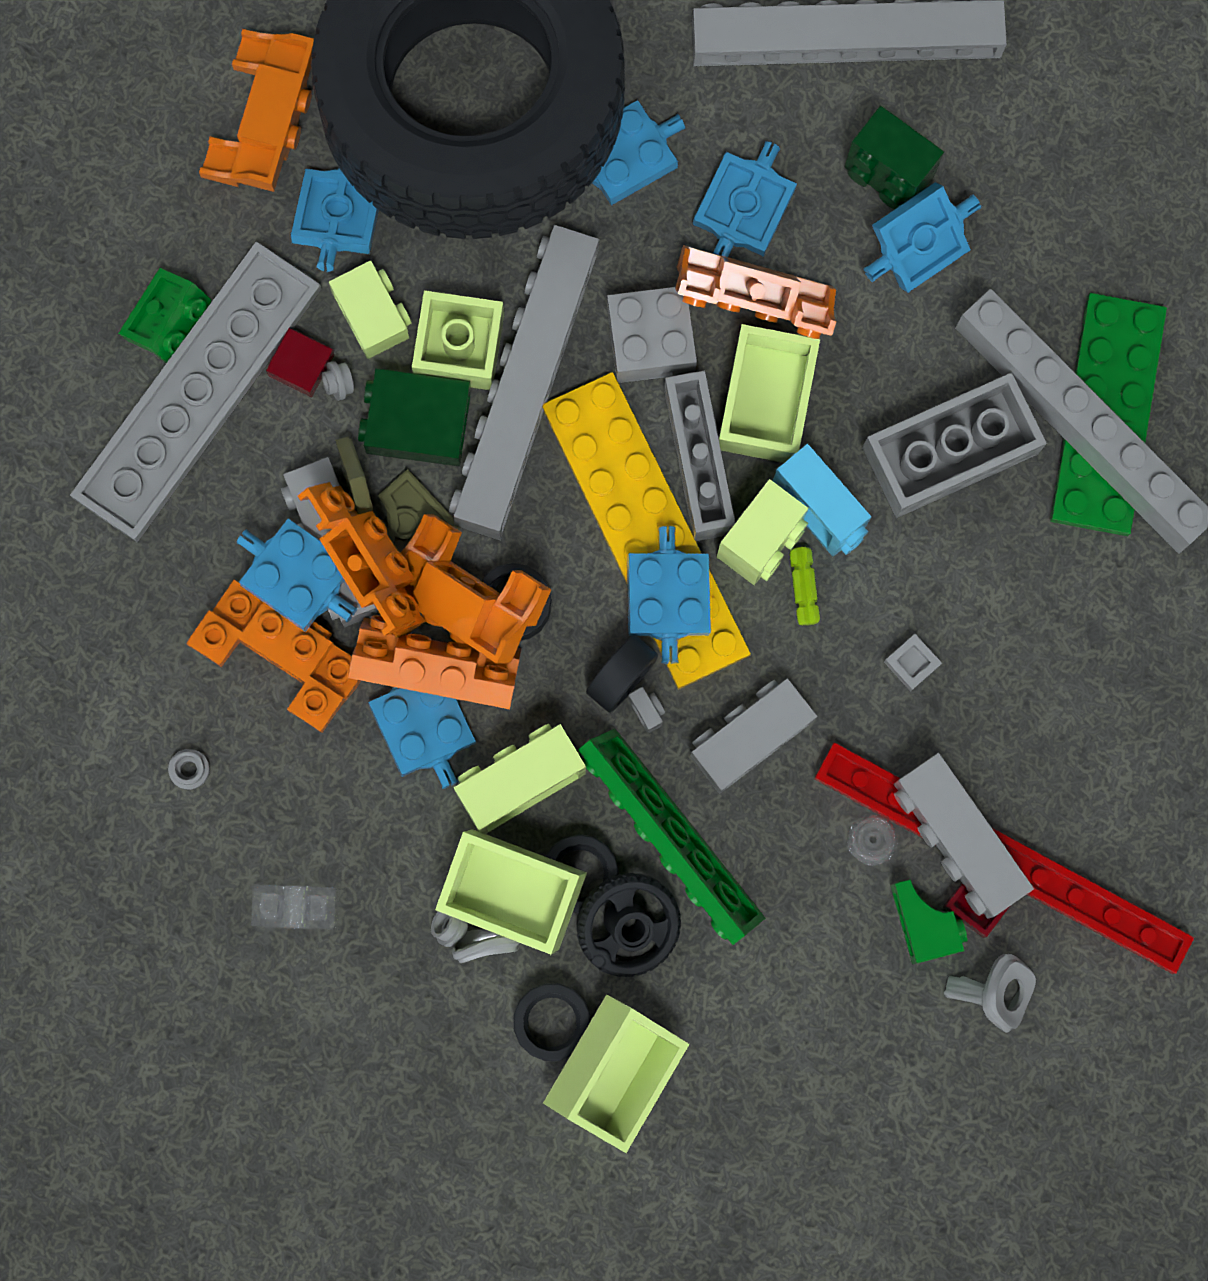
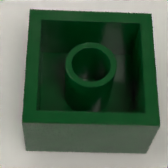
(892, 159)

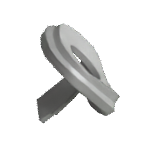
(482, 943)
(992, 993)

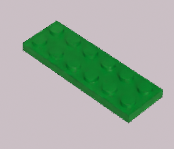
(1120, 366)
(673, 836)

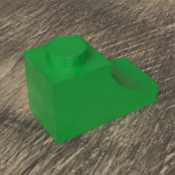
(926, 930)

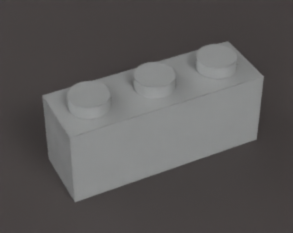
(752, 734)

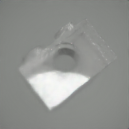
(295, 907)

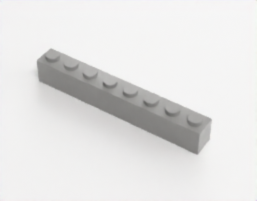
(847, 32)
(525, 383)
(1085, 421)

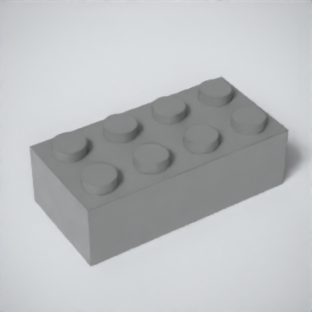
(954, 445)

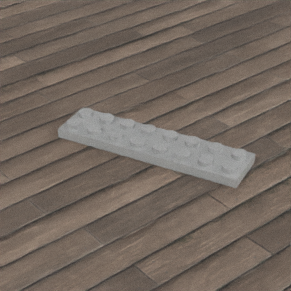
(196, 392)

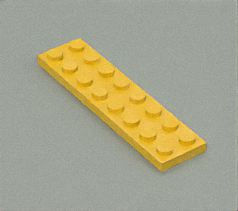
(632, 503)

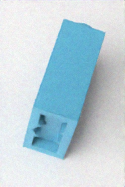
(833, 511)

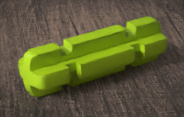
(804, 586)

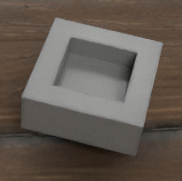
(912, 662)
(647, 709)

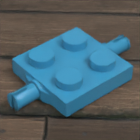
(638, 154)
(745, 202)
(333, 216)
(921, 237)
(294, 575)
(668, 594)
(422, 731)

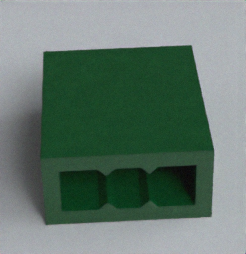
(415, 417)

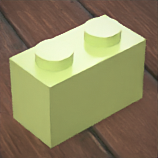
(369, 308)

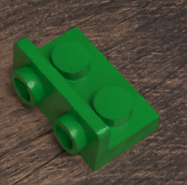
(165, 314)

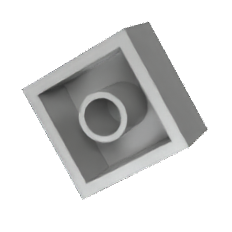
(650, 335)

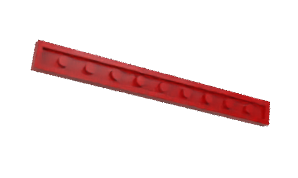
(1051, 882)

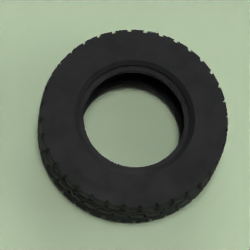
(469, 181)

